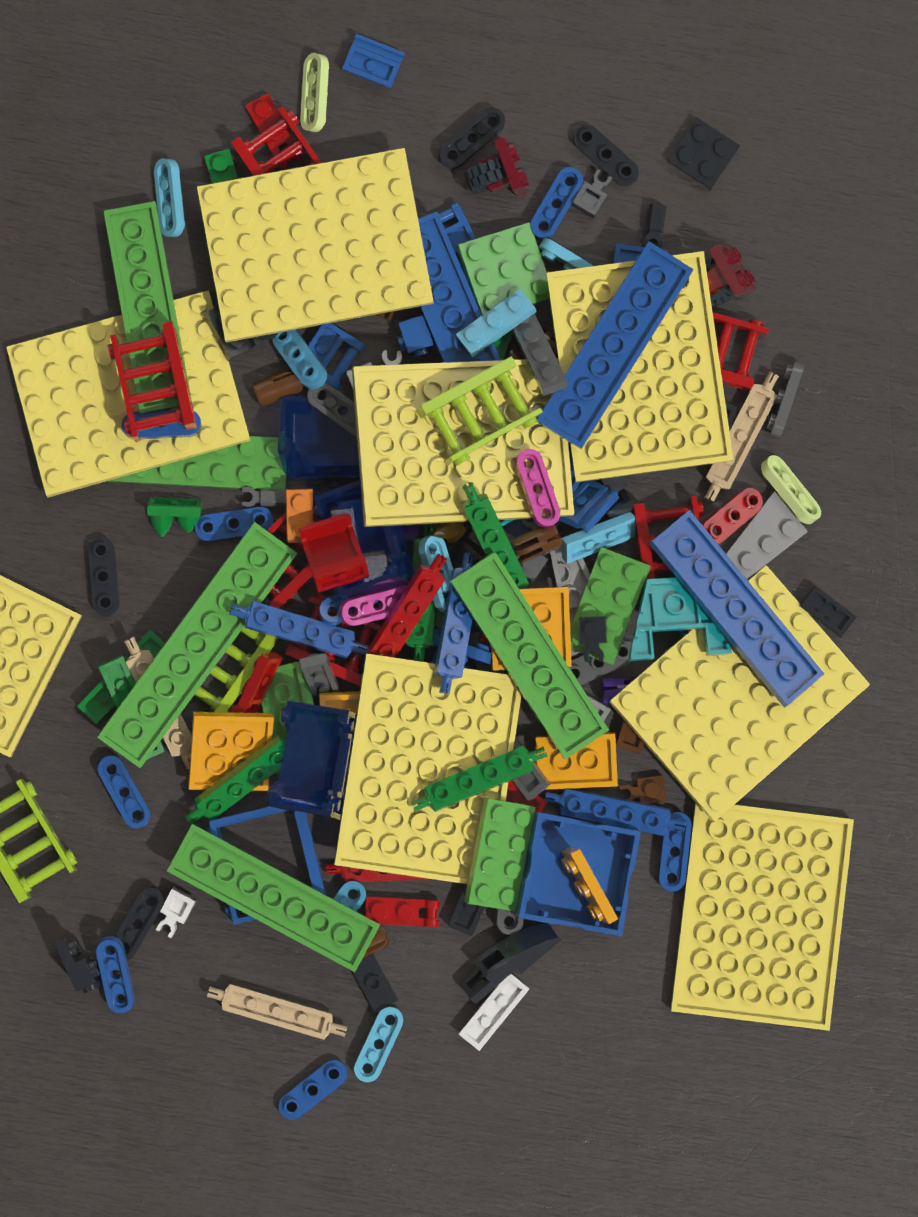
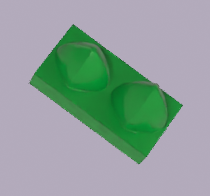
(163, 509)

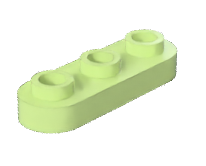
(314, 92)
(790, 489)

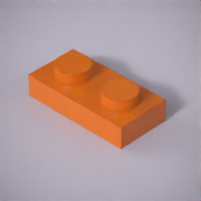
(298, 512)

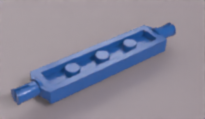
(299, 629)
(454, 634)
(615, 811)

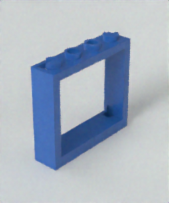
(307, 843)

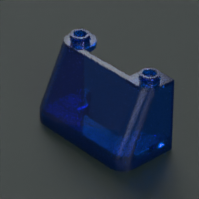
(314, 443)
(382, 546)
(314, 760)

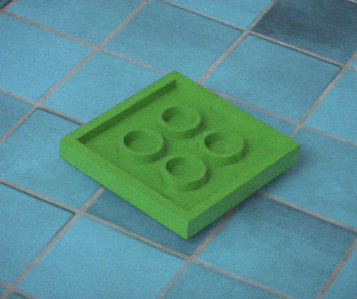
(502, 265)

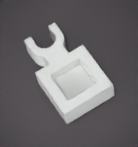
(177, 908)

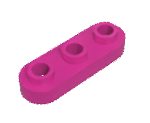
(538, 476)
(364, 608)

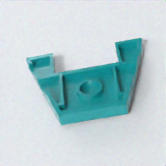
(670, 607)

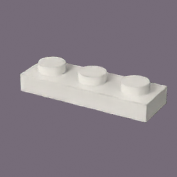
(493, 1011)

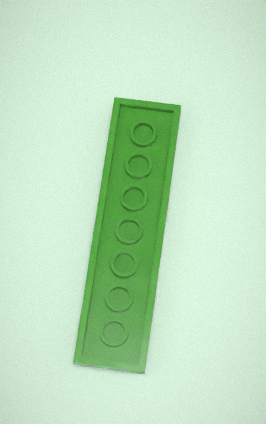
(143, 291)
(238, 466)
(529, 655)
(273, 897)

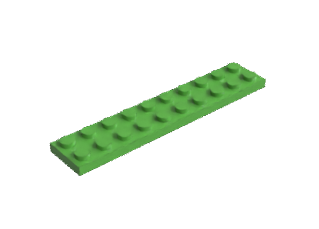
(195, 645)

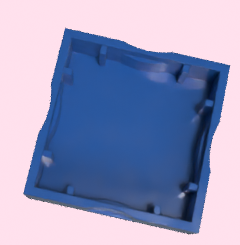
(549, 890)

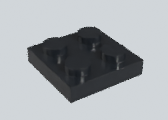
(703, 153)

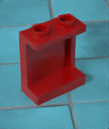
(333, 552)

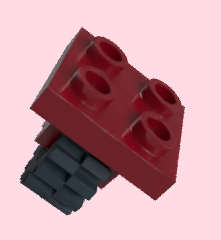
(498, 171)
(727, 275)

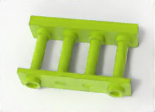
(480, 386)
(234, 683)
(8, 863)

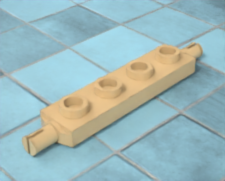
(743, 435)
(178, 736)
(277, 1011)

